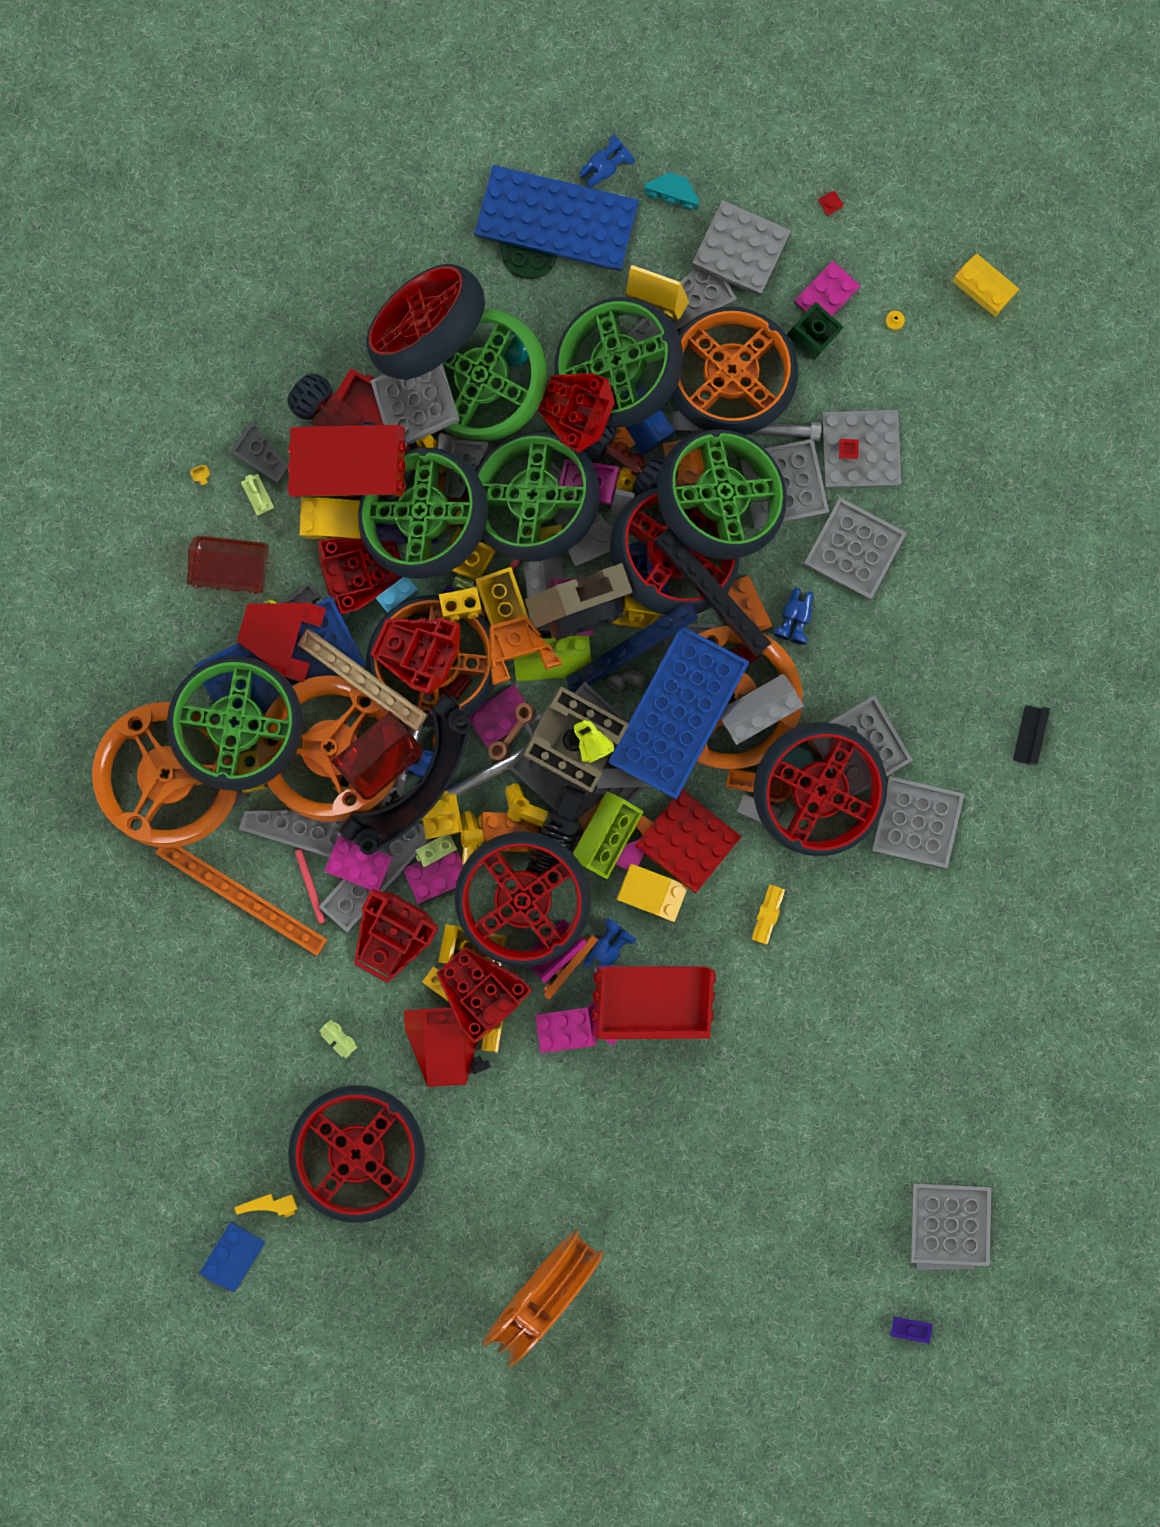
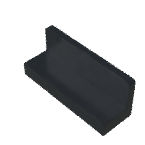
(1031, 735)

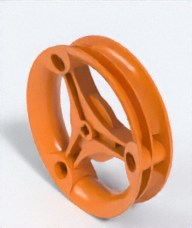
(783, 665)
(315, 747)
(153, 783)
(544, 1297)

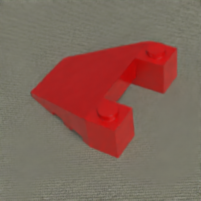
(272, 633)

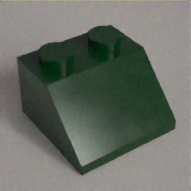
(815, 331)

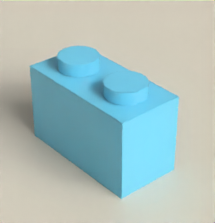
(397, 593)

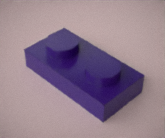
(911, 1329)

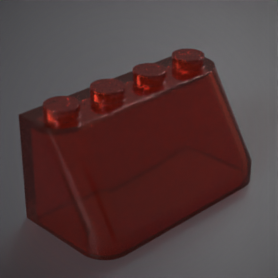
(227, 564)
(378, 756)

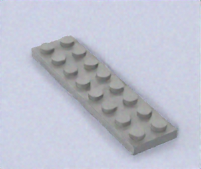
(347, 899)

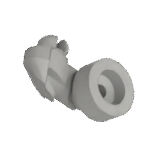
(617, 684)

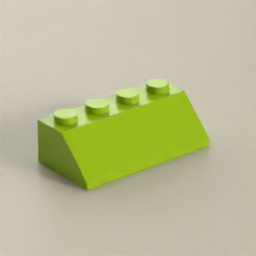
(572, 651)
(607, 834)

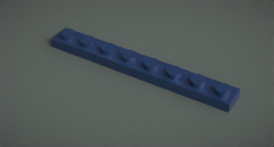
(633, 646)

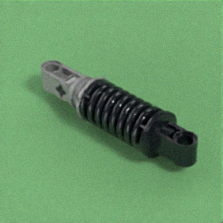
(562, 829)

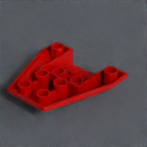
(577, 408)
(352, 573)
(480, 992)
(439, 1046)

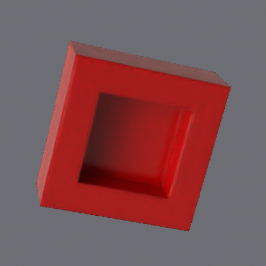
(830, 203)
(848, 449)

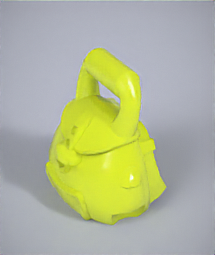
(592, 744)

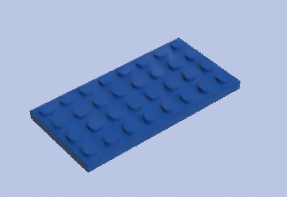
(556, 218)
(262, 692)
(678, 712)

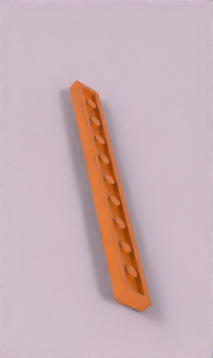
(243, 898)

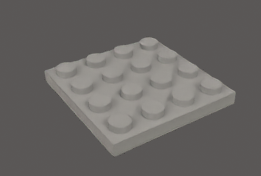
(741, 248)
(417, 403)
(878, 448)
(802, 481)
(855, 548)
(874, 725)
(918, 822)
(950, 1225)

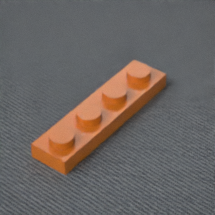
(563, 973)

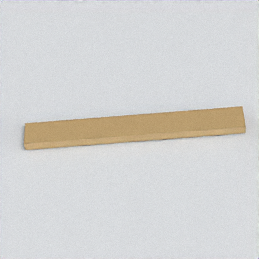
(362, 679)

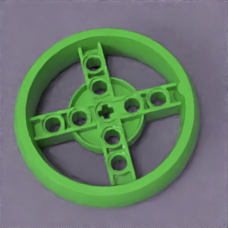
(528, 400)

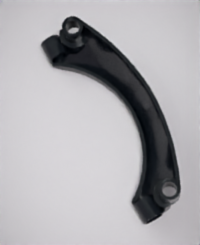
(393, 820)

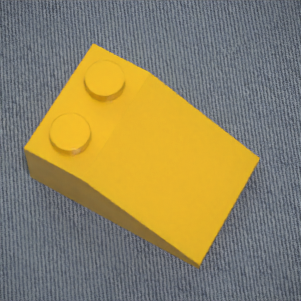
(329, 518)
(652, 893)
(455, 940)

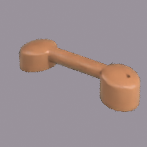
(525, 713)

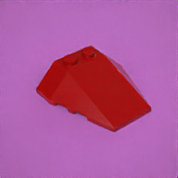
(418, 650)
(391, 934)

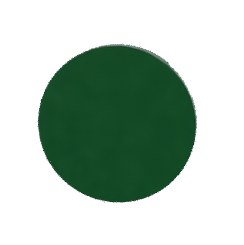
(526, 262)

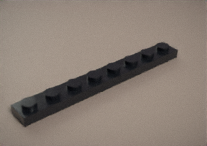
(712, 592)

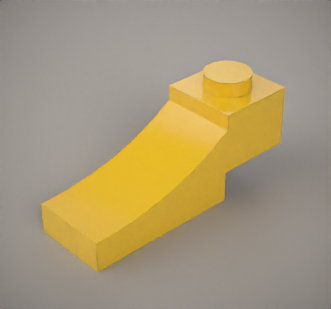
(285, 1205)

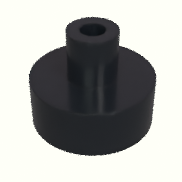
(479, 1065)

